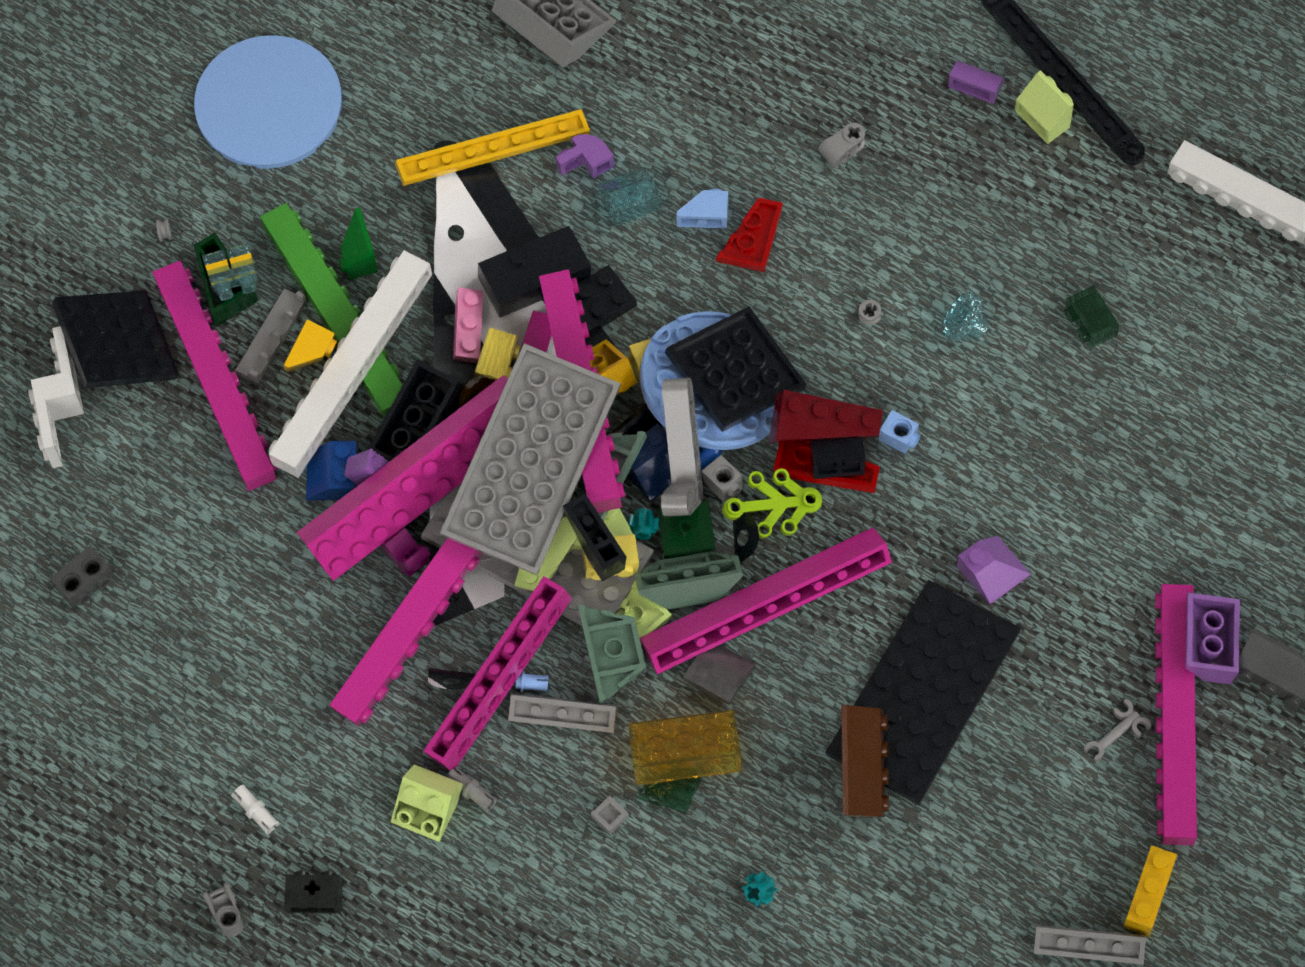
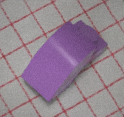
(587, 151)

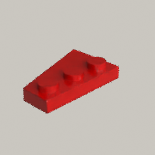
(754, 238)

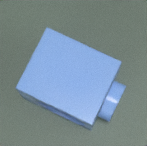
(898, 422)

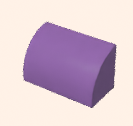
(975, 81)

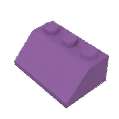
(1212, 637)

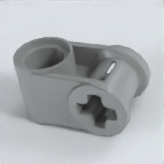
(842, 147)
(223, 906)

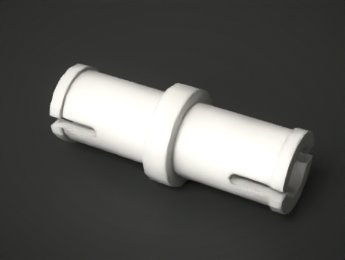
(255, 809)

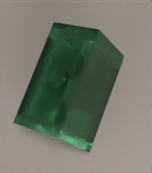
(1091, 317)

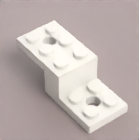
(55, 398)

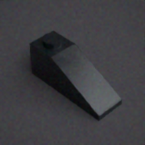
(595, 538)

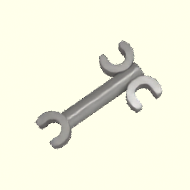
(1129, 719)

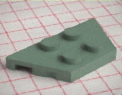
(626, 450)
(612, 649)

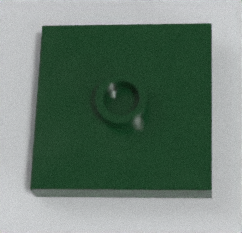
(687, 533)

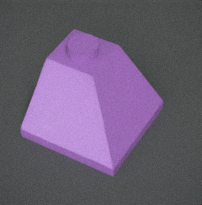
(991, 568)

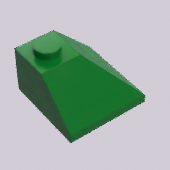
(357, 250)

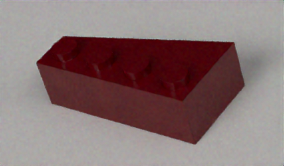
(809, 418)

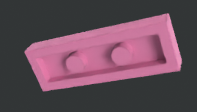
(468, 325)

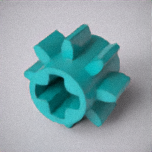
(643, 523)
(759, 888)

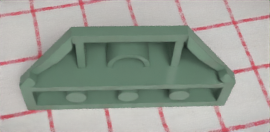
(689, 579)

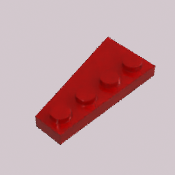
(797, 461)

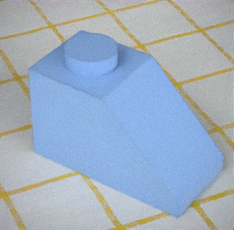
(705, 210)

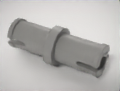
(472, 790)

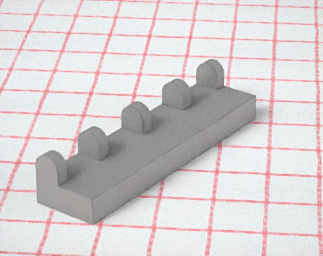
(271, 335)
(562, 713)
(1089, 944)

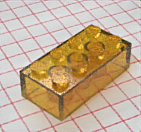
(685, 747)

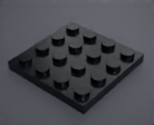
(115, 338)
(735, 368)

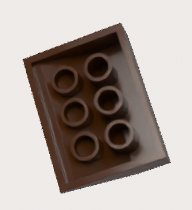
(864, 762)

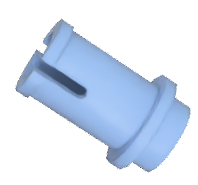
(532, 682)

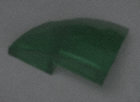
(671, 794)

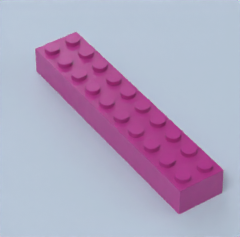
(401, 488)

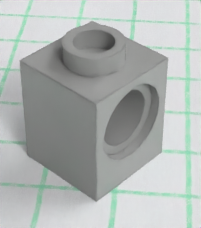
(720, 469)

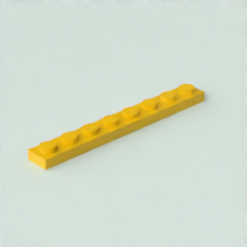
(491, 147)

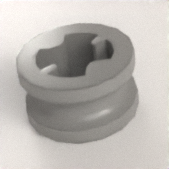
(164, 230)
(862, 310)

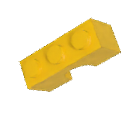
(1150, 891)

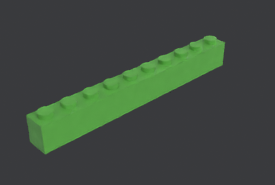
(327, 296)

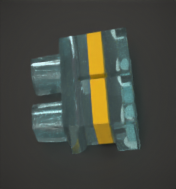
(241, 273)

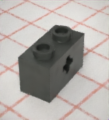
(326, 898)

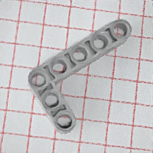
(683, 448)

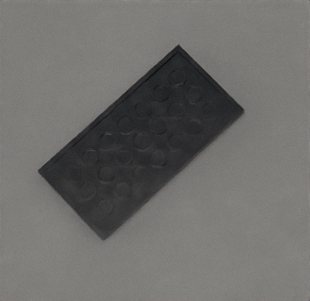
(932, 684)

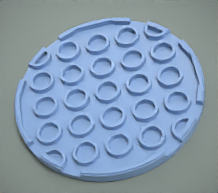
(268, 101)
(657, 366)

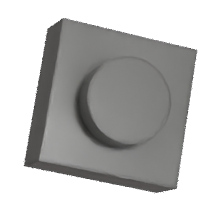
(609, 815)

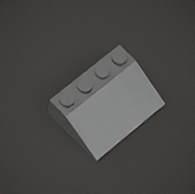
(556, 27)

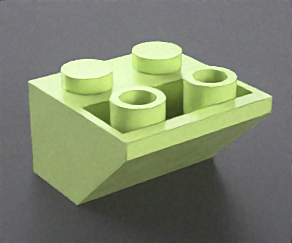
(1045, 107)
(426, 802)

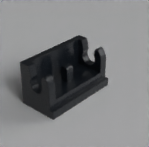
(837, 457)

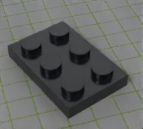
(603, 299)

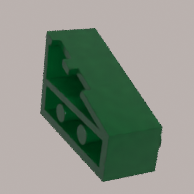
(226, 309)

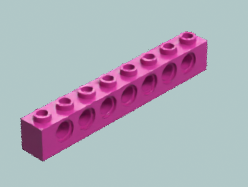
(498, 674)

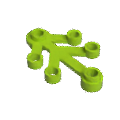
(777, 502)

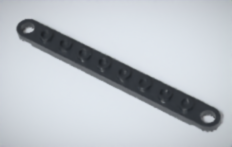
(1067, 78)

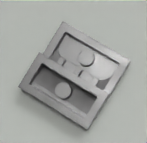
(719, 673)

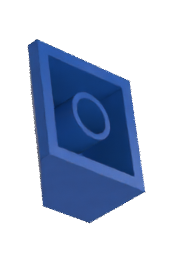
(327, 471)

